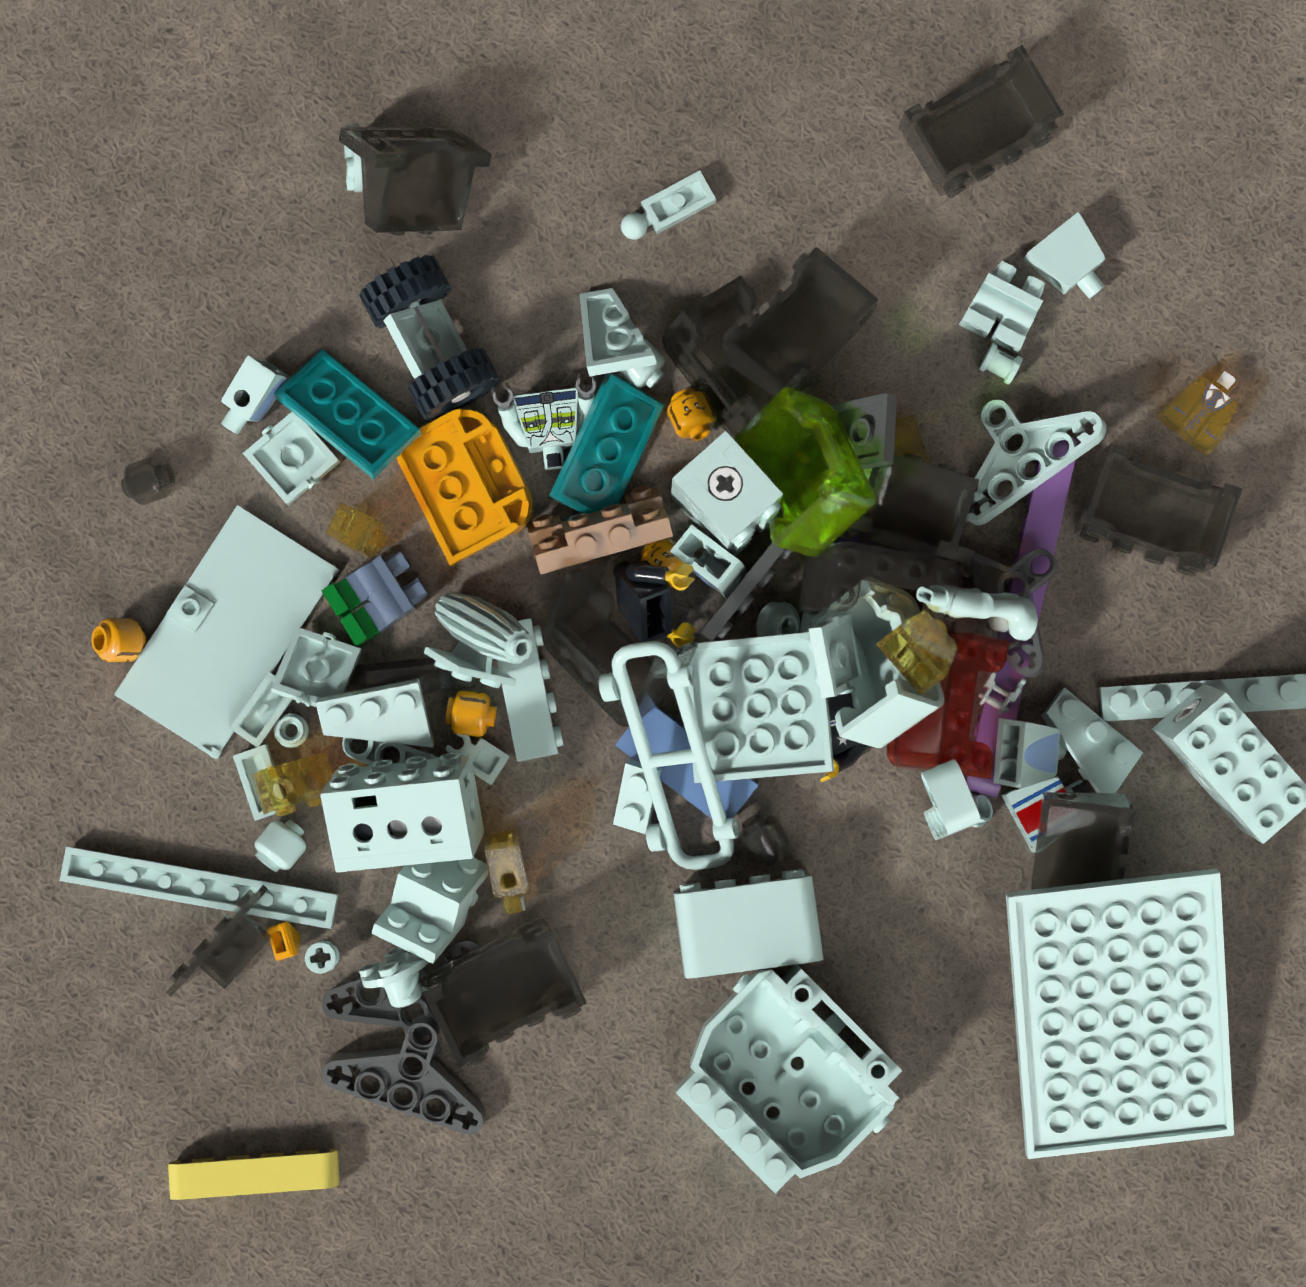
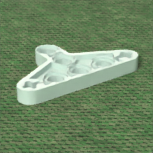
(1037, 445)

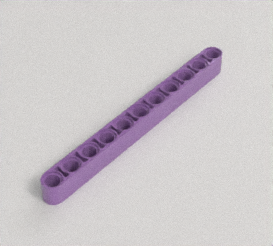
(1037, 531)

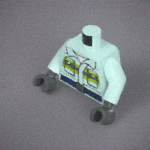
(546, 419)

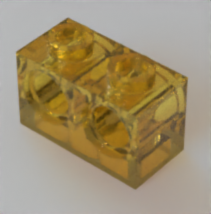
(357, 531)
(293, 778)

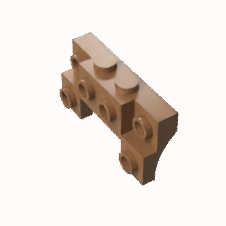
(599, 533)

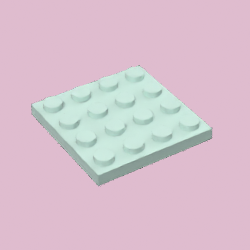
(760, 708)

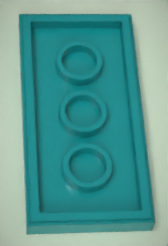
(347, 413)
(607, 447)

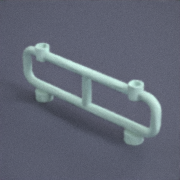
(663, 834)

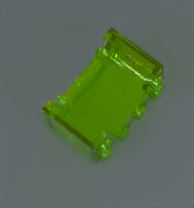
(814, 467)

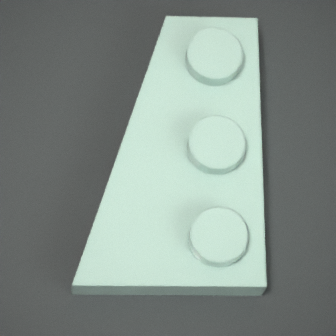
(610, 336)
(378, 714)
(1095, 745)

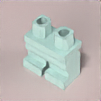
(1007, 304)

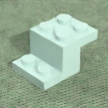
(430, 905)

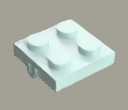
(291, 458)
(835, 655)
(315, 667)

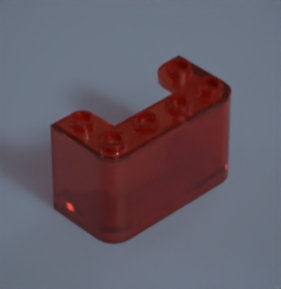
(946, 730)

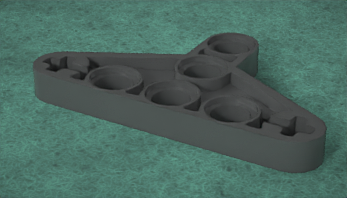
(992, 578)
(381, 1010)
(428, 1083)

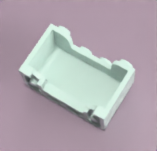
(884, 699)
(748, 924)

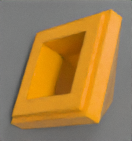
(291, 940)

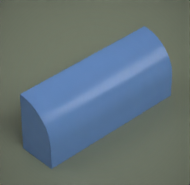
(668, 735)

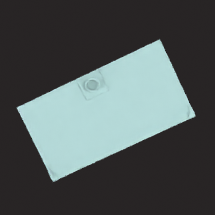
(226, 631)

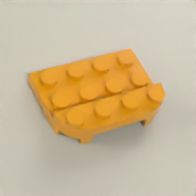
(466, 483)

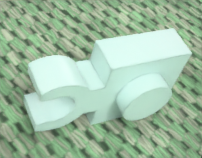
(485, 758)

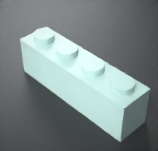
(530, 705)

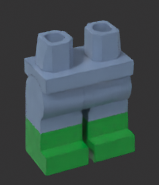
(381, 588)

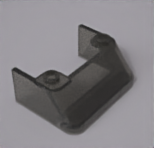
(585, 641)

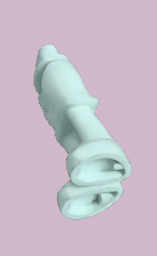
(1002, 610)

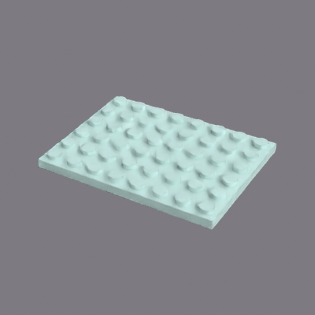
(1121, 1013)

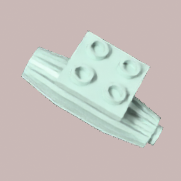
(482, 635)

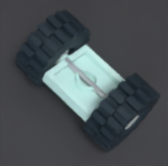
(427, 338)

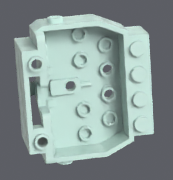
(821, 1106)

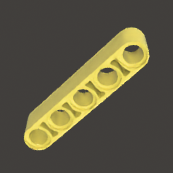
(253, 1176)

